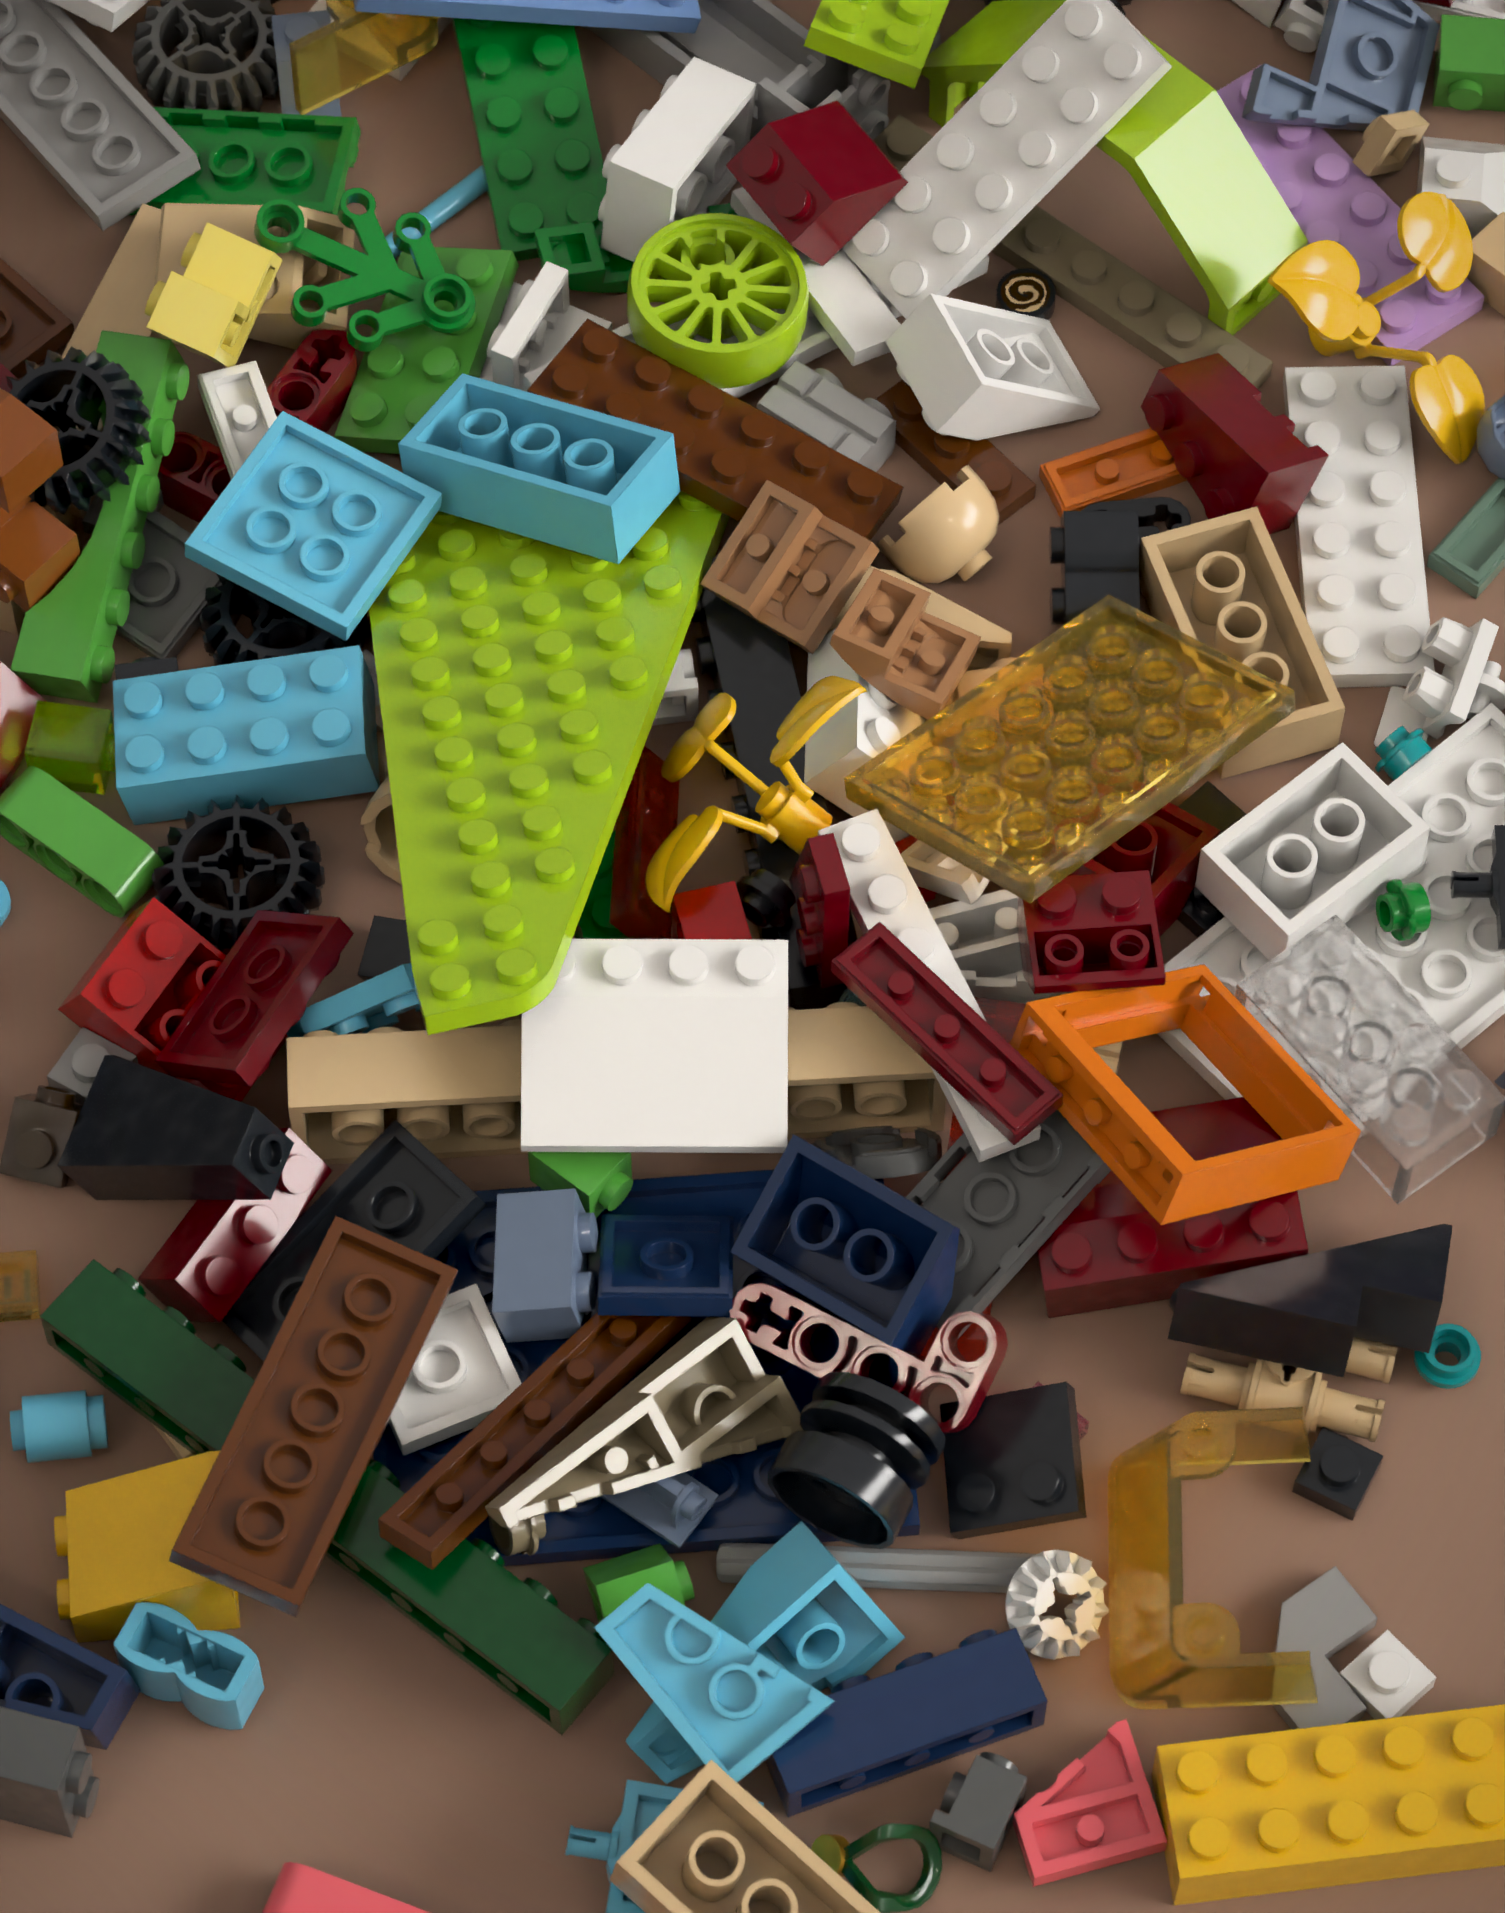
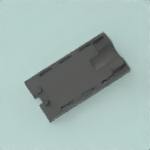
(1006, 1205)

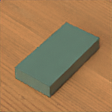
(1476, 545)

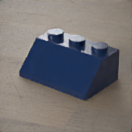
(852, 1246)

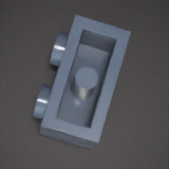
(542, 1265)

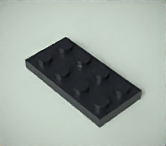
(389, 1190)

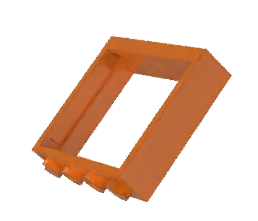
(1059, 1042)

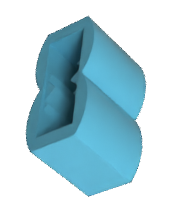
(204, 1669)

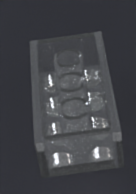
(1374, 1057)

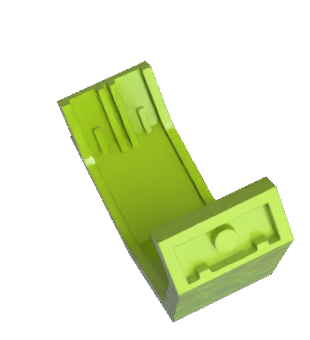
(1174, 146)

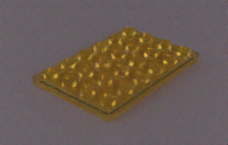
(1069, 747)

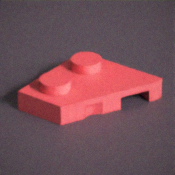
(1092, 1814)

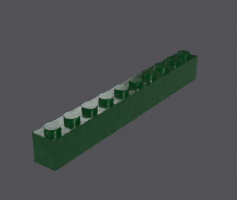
(465, 1603)

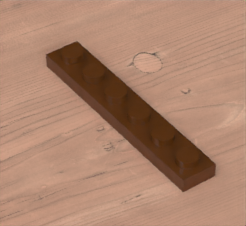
(522, 1430)

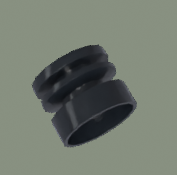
(856, 1460)

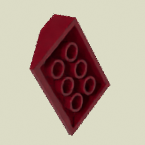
(1120, 1255)

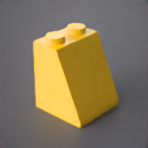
(121, 1547)

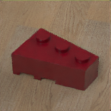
(1229, 442)

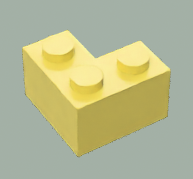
(217, 296)

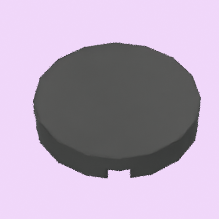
(883, 1152)

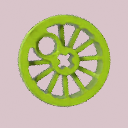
(719, 297)

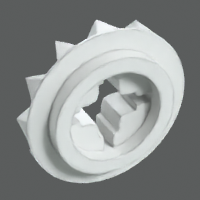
(1032, 1593)

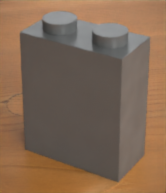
(44, 1773)

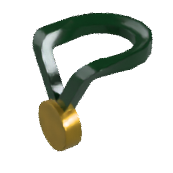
(840, 1855)

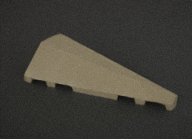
(680, 1412)

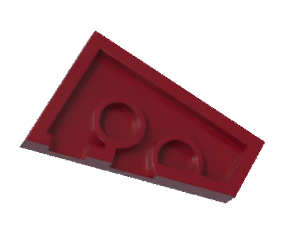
(822, 905)

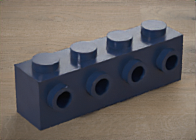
(910, 1720)

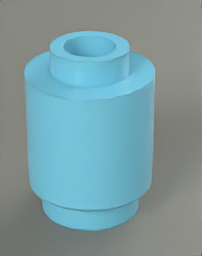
(59, 1426)

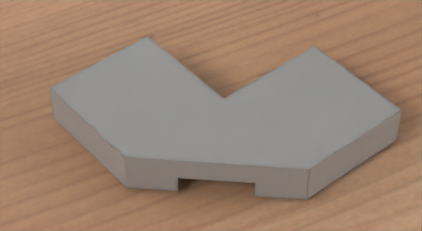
(1324, 1621)

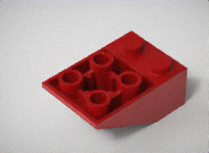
(147, 986)

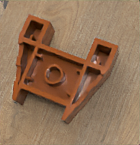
(33, 543)

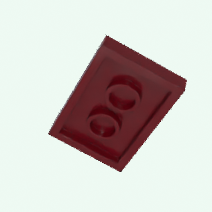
(254, 997)

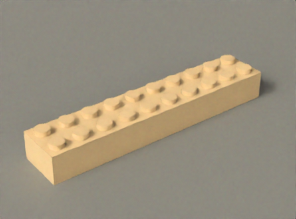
(464, 1084)

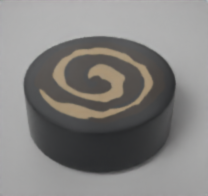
(1026, 293)

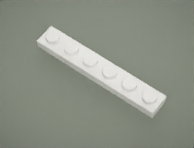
(887, 893)

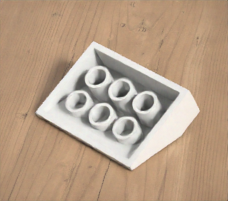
(659, 1049)

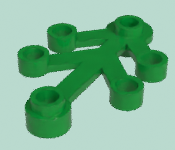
(371, 272)

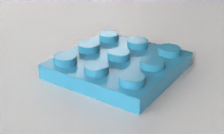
(313, 525)

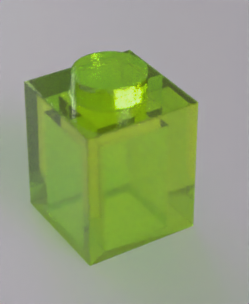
(73, 745)

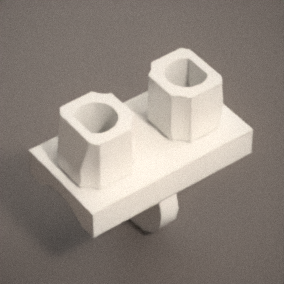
(1467, 678)

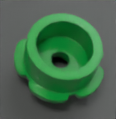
(1403, 909)

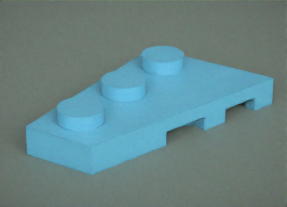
(708, 1683)

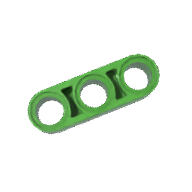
(76, 841)

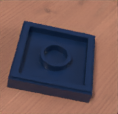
(666, 1265)

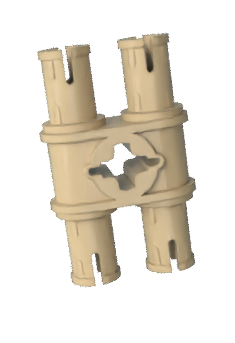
(1264, 1387)

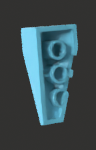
(799, 1614)

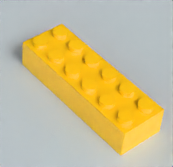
(1333, 1804)

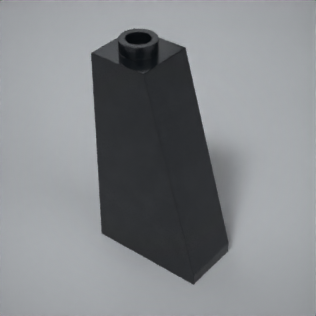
(170, 1140)

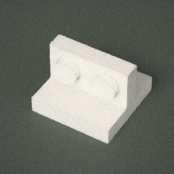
(533, 327)

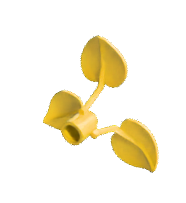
(1323, 286)
(784, 810)

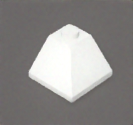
(1467, 174)

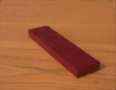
(947, 1033)

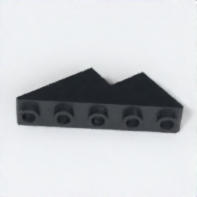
(1316, 1303)

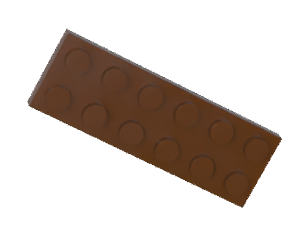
(719, 440)
(313, 1417)

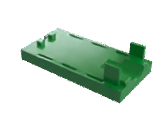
(263, 158)

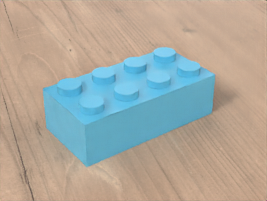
(542, 467)
(247, 730)

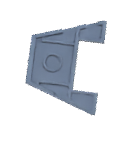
(1365, 66)

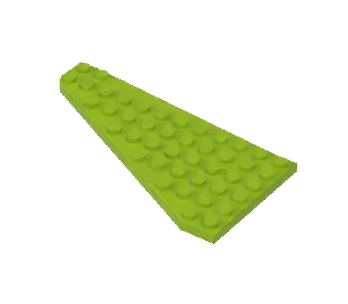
(512, 734)

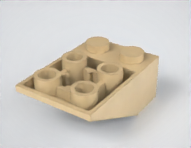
(274, 320)

